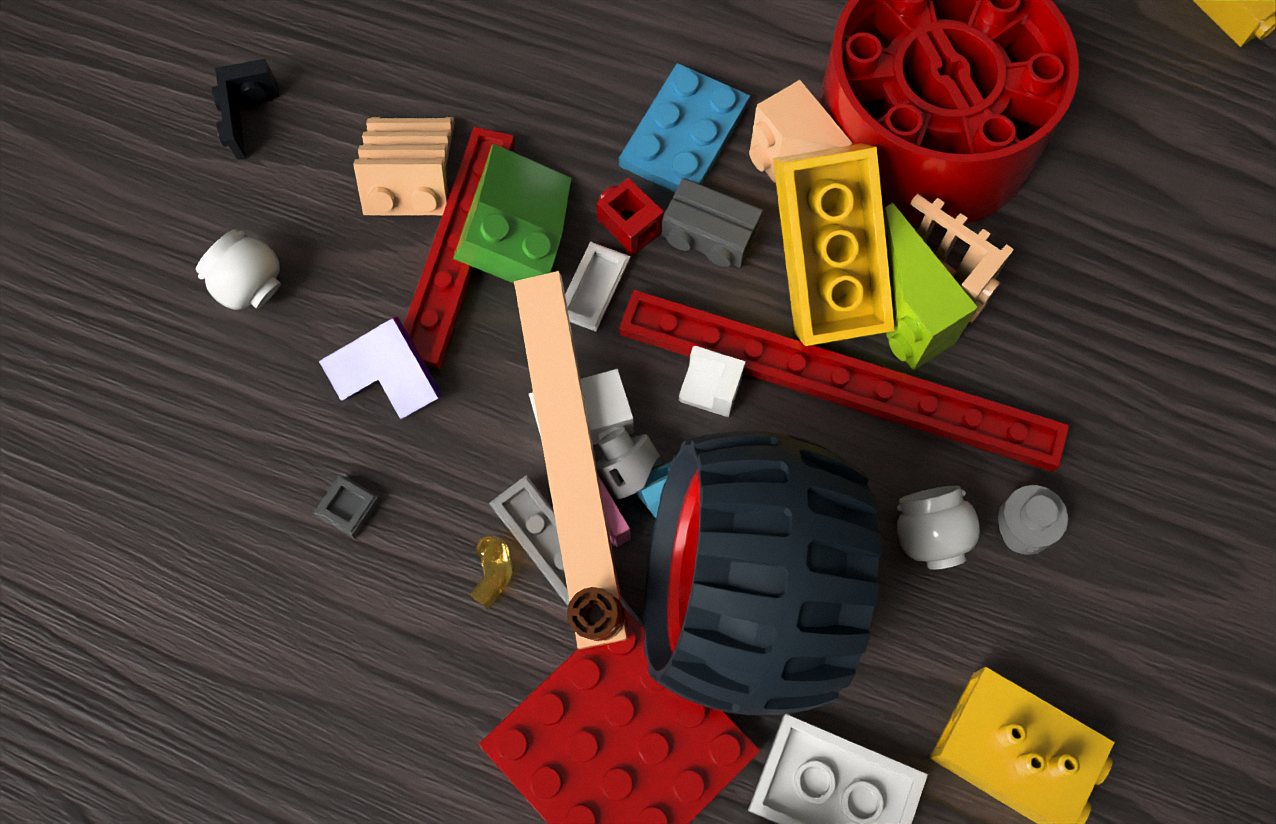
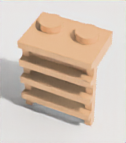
(404, 166)
(981, 262)

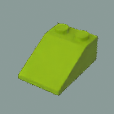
(926, 298)

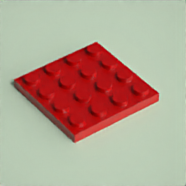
(615, 743)

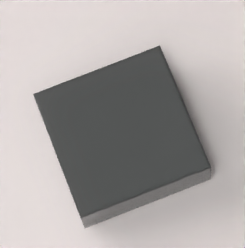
(347, 506)

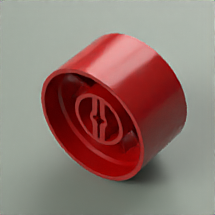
(943, 89)

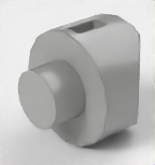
(626, 457)
(1032, 519)

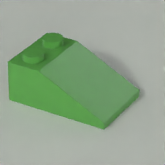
(514, 217)

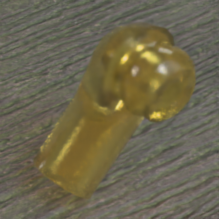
(496, 567)

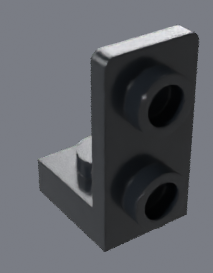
(239, 85)

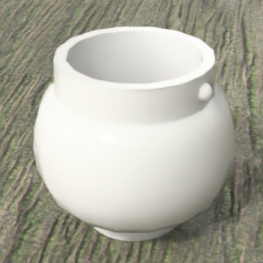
(240, 271)
(937, 526)

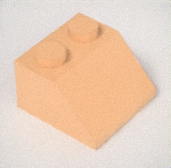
(792, 125)

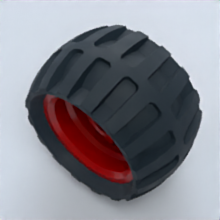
(760, 574)

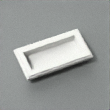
(594, 285)

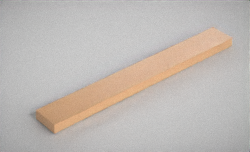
(567, 441)

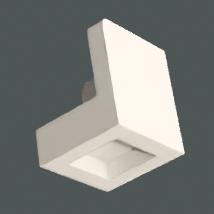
(711, 381)

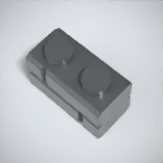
(711, 224)

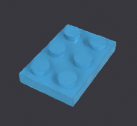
(684, 129)

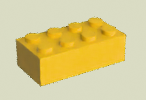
(834, 243)

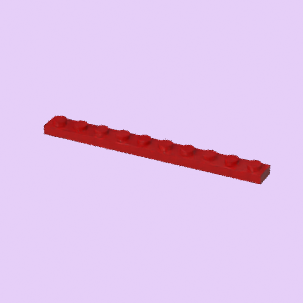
(849, 381)

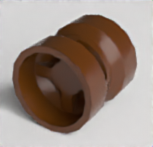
(606, 614)

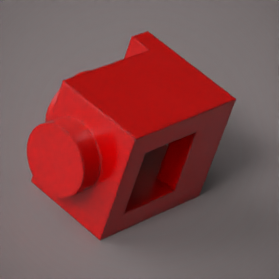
(629, 202)

